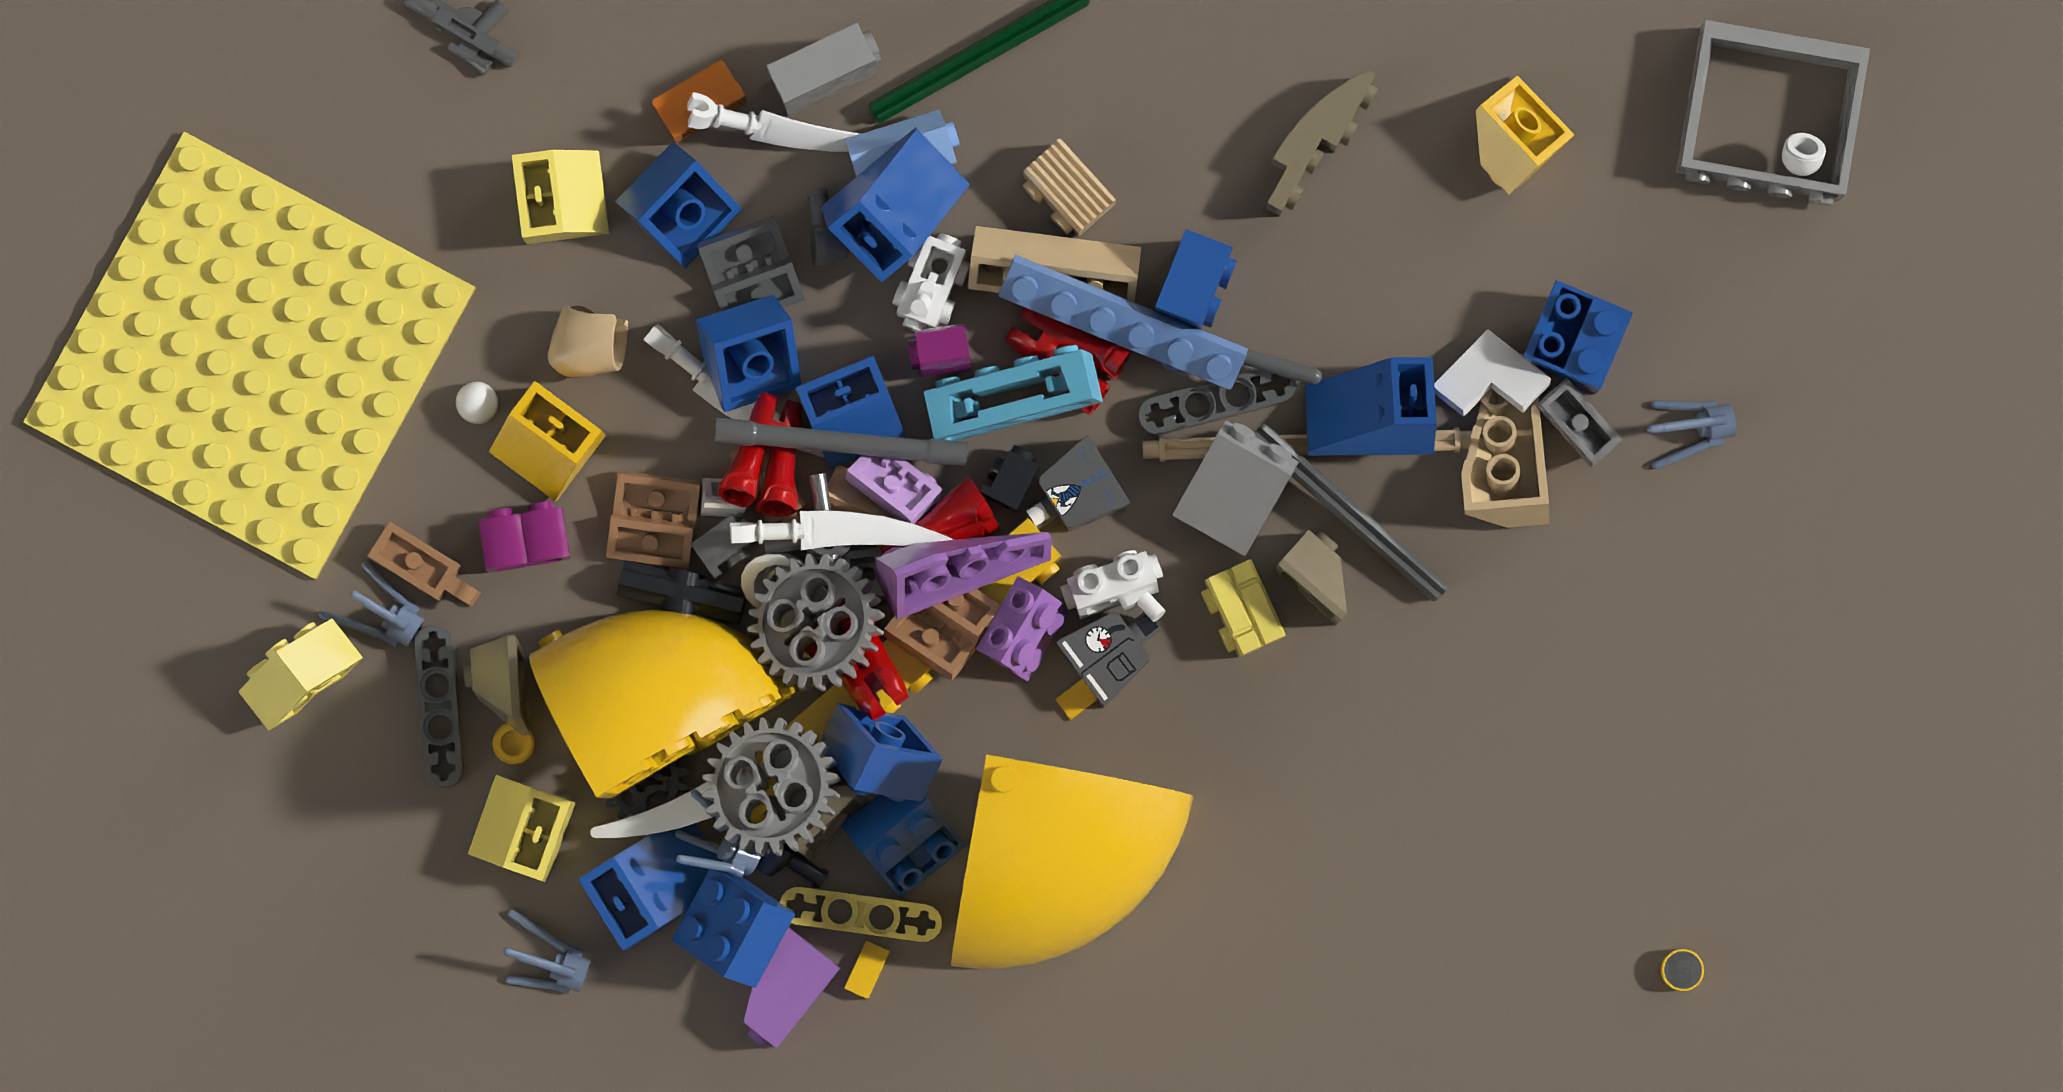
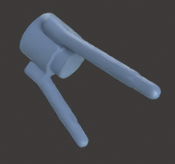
(1711, 422)
(400, 624)
(733, 858)
(567, 969)

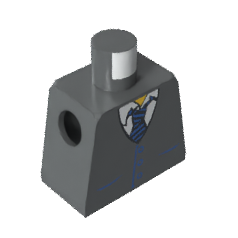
(1077, 490)

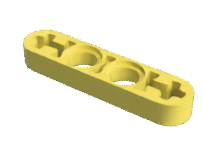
(861, 911)

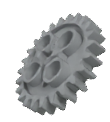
(835, 652)
(736, 802)

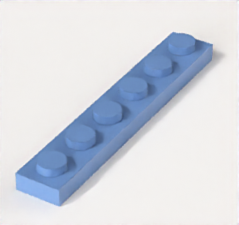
(1123, 322)

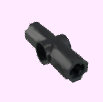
(682, 592)

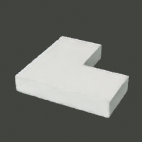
(1487, 366)

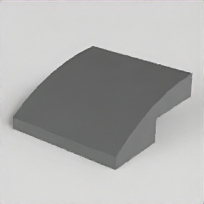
(750, 265)

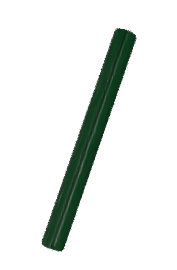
(973, 57)

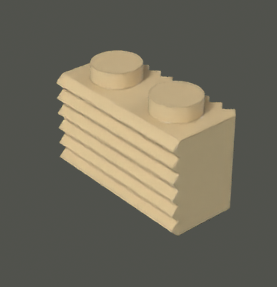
(1067, 188)

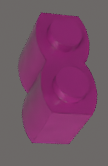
(940, 350)
(524, 538)

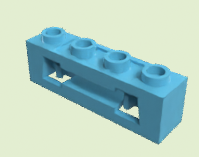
(948, 411)

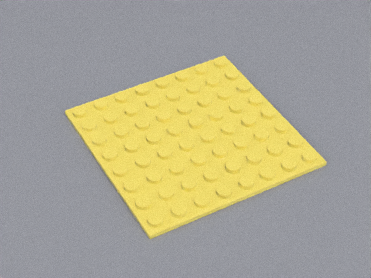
(249, 355)

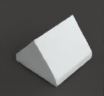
(713, 504)

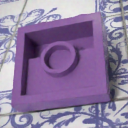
(1023, 628)

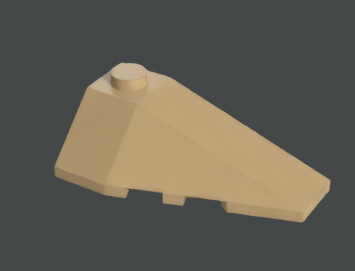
(1506, 465)

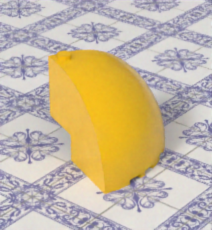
(650, 691)
(1058, 860)

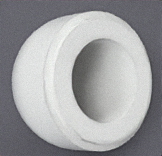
(1803, 154)
(477, 402)

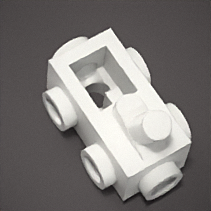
(926, 296)
(1124, 582)

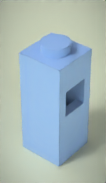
(869, 146)

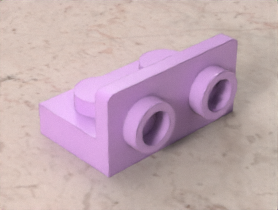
(895, 486)

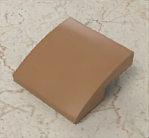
(653, 519)
(946, 632)

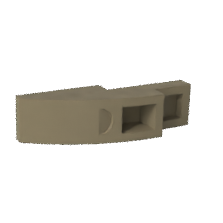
(1324, 125)

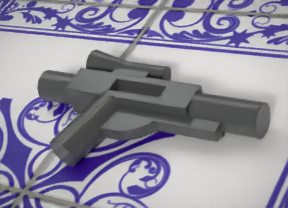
(470, 27)

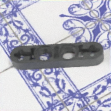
(1218, 405)
(432, 707)

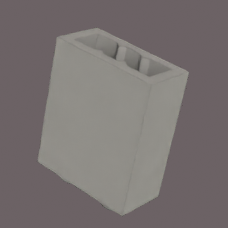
(824, 68)
(1236, 487)

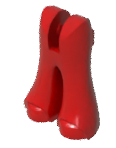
(1107, 356)
(778, 489)
(959, 515)
(871, 679)

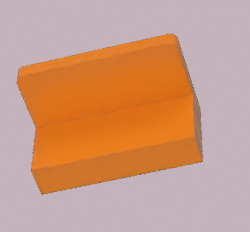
(714, 82)

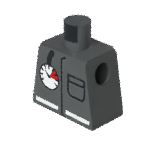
(1109, 653)

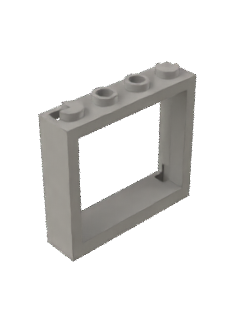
(1786, 47)

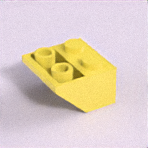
(560, 195)
(521, 828)

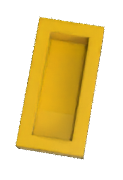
(1076, 699)
(867, 969)

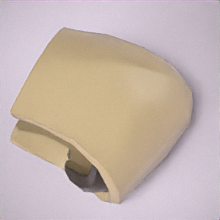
(587, 343)

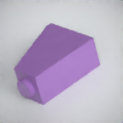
(787, 989)

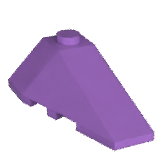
(942, 570)

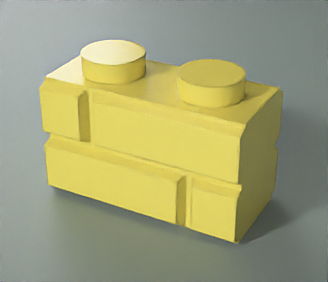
(1243, 608)

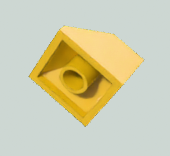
(1517, 134)

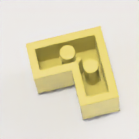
(298, 672)

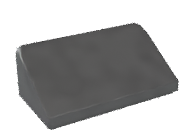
(1578, 422)

